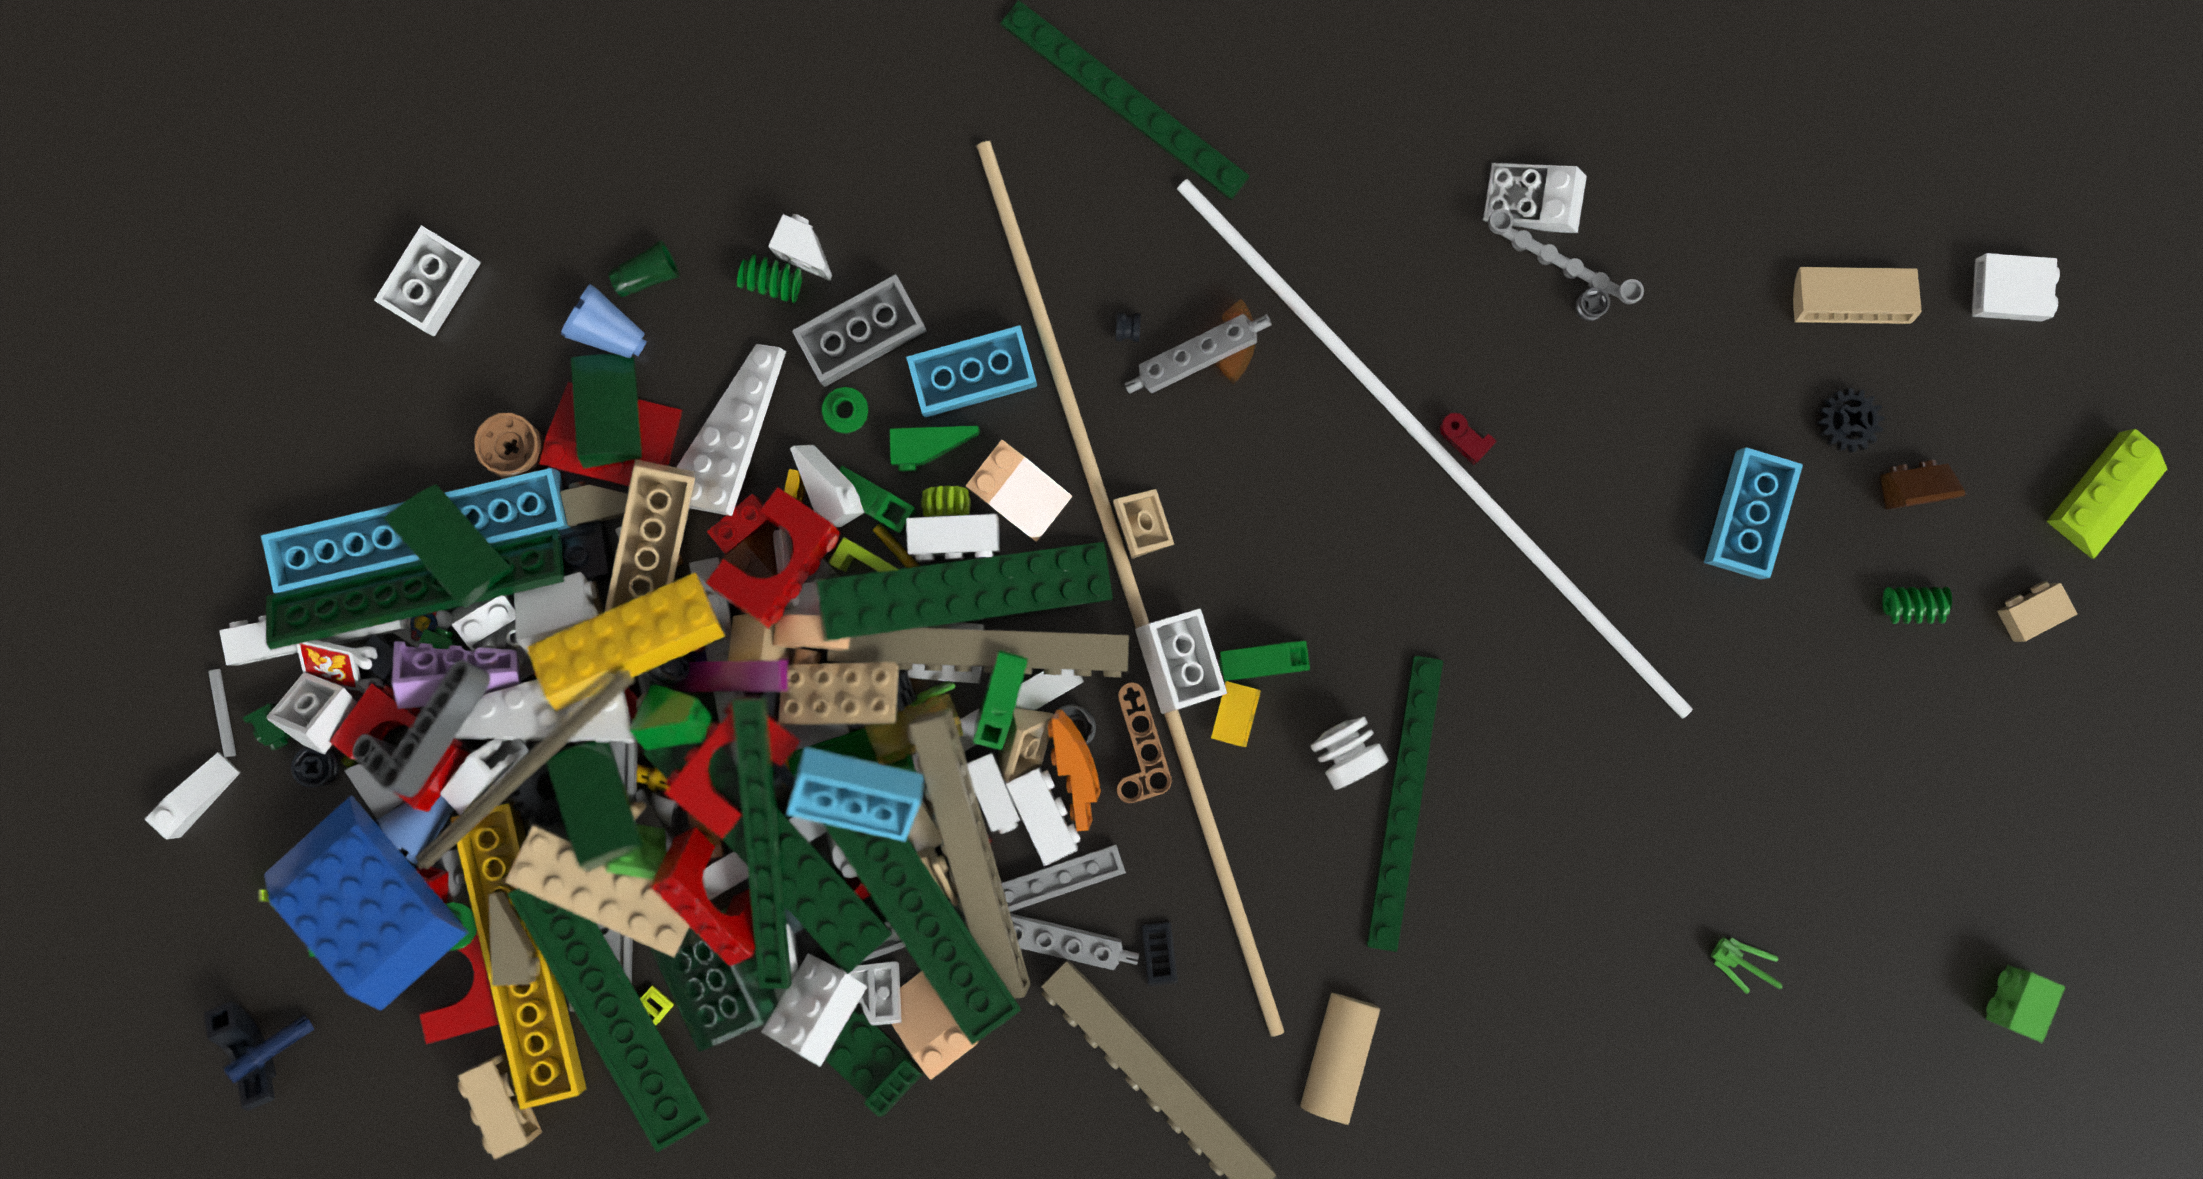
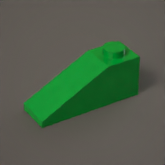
(921, 445)

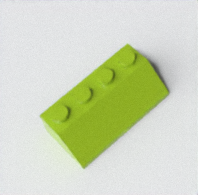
(2109, 492)

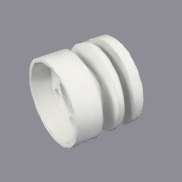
(1349, 752)

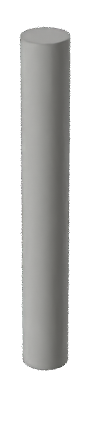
(222, 713)

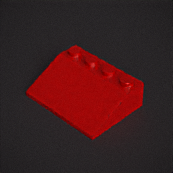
(657, 430)

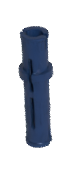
(263, 1052)

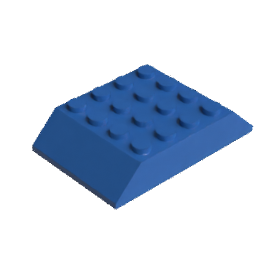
(361, 906)

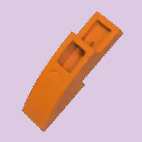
(1074, 759)

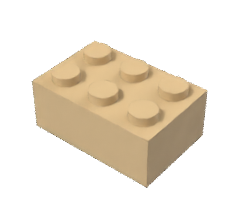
(496, 1106)

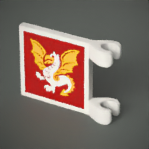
(338, 663)

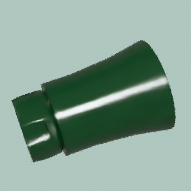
(644, 270)

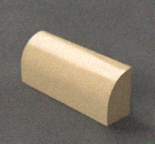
(1856, 295)
(1340, 1058)

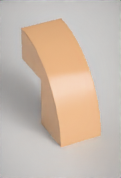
(804, 631)

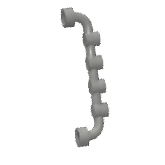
(1501, 223)

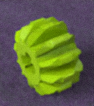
(945, 501)

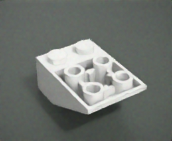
(1537, 195)
(492, 626)

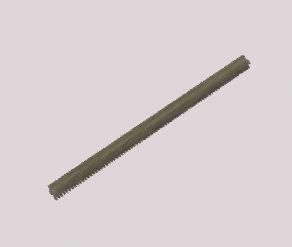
(528, 766)

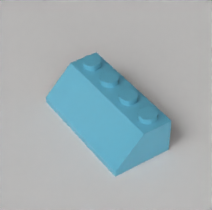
(855, 794)

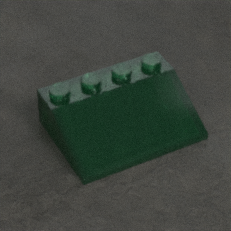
(713, 996)

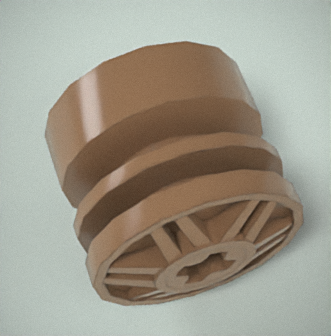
(505, 430)

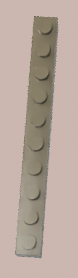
(980, 649)
(967, 845)
(1153, 1074)

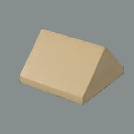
(1143, 523)
(753, 641)
(1024, 743)

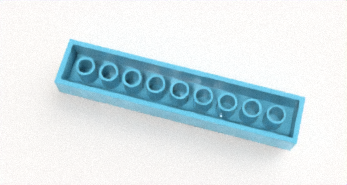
(368, 543)

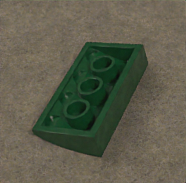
(606, 409)
(448, 544)
(594, 804)

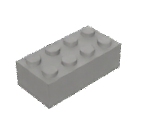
(859, 330)

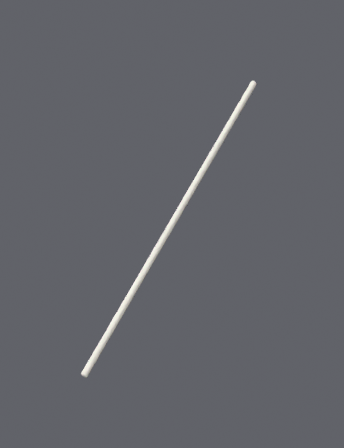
(1435, 449)

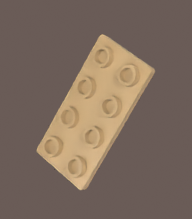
(840, 694)

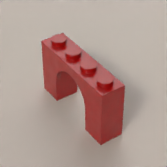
(768, 597)
(379, 714)
(694, 787)
(682, 888)
(471, 1012)

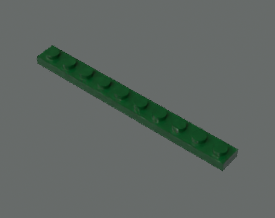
(1125, 100)
(1404, 803)
(762, 841)

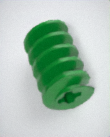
(770, 278)
(1917, 603)

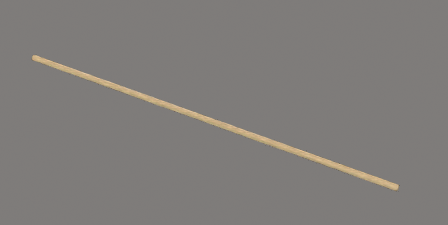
(1128, 581)

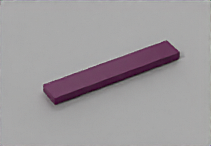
(735, 676)

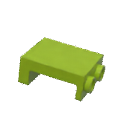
(848, 550)

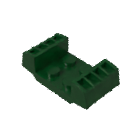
(873, 1063)

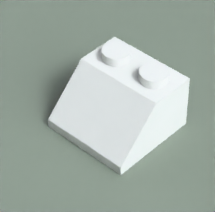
(799, 246)
(312, 711)

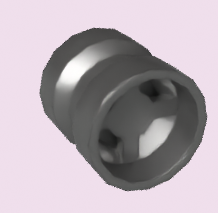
(1596, 299)

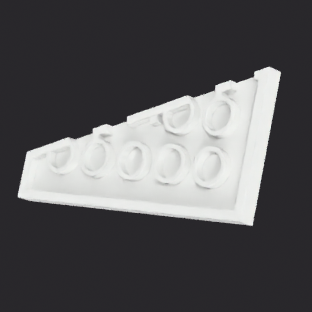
(731, 432)
(527, 714)

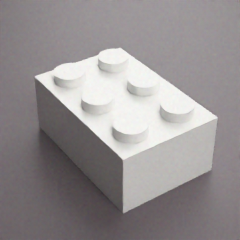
(427, 281)
(953, 537)
(1180, 661)
(1043, 815)
(814, 1009)

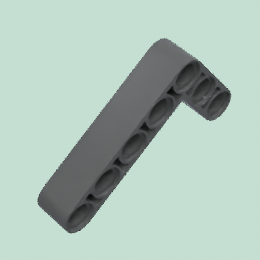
(411, 763)

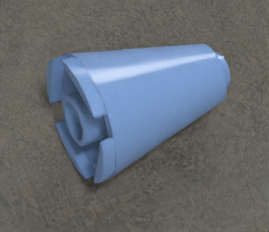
(603, 325)
(414, 829)

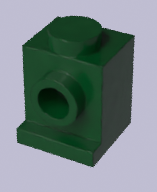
(264, 730)

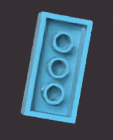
(971, 371)
(1753, 513)

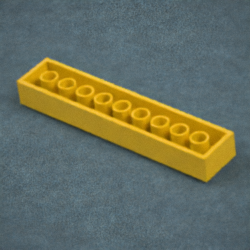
(533, 1014)

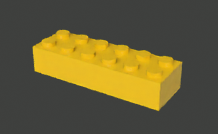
(625, 638)

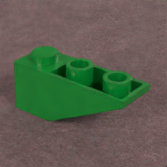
(880, 503)
(999, 700)

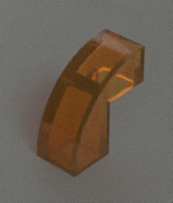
(1237, 363)

